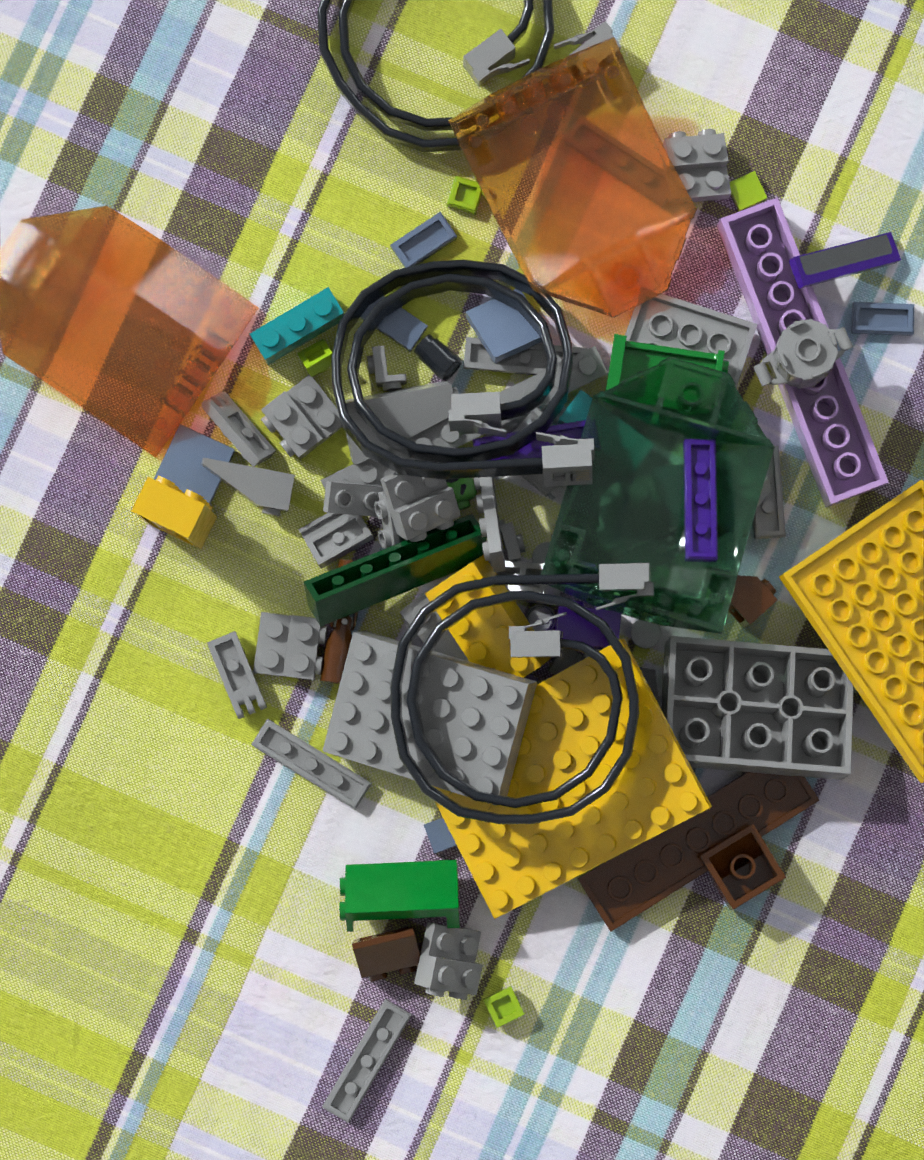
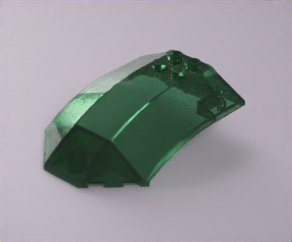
(638, 493)

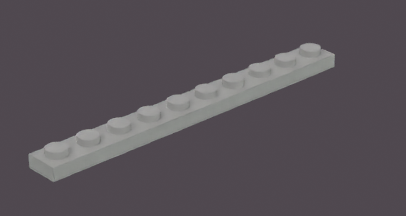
(586, 368)

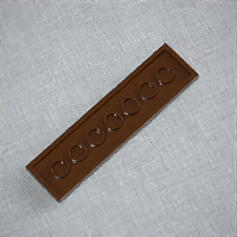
(672, 859)

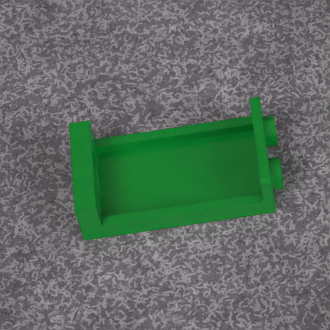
(632, 357)
(400, 891)

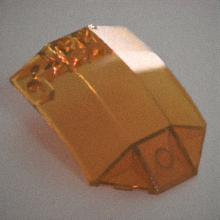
(580, 181)
(115, 319)

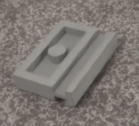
(335, 536)

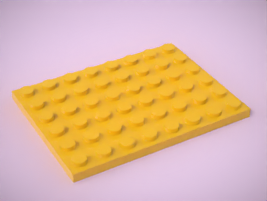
(869, 612)
(558, 742)

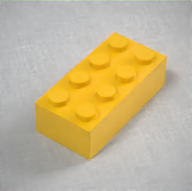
(175, 512)
(485, 631)

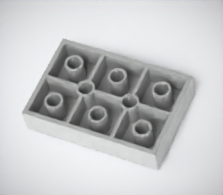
(758, 707)
(466, 709)

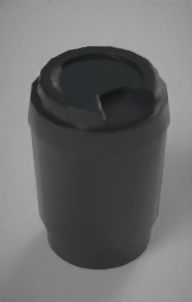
(438, 357)

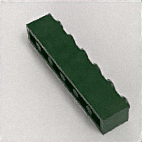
(393, 571)

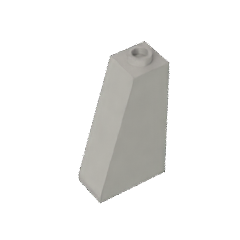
(403, 411)

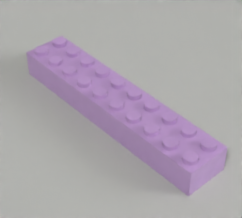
(823, 415)

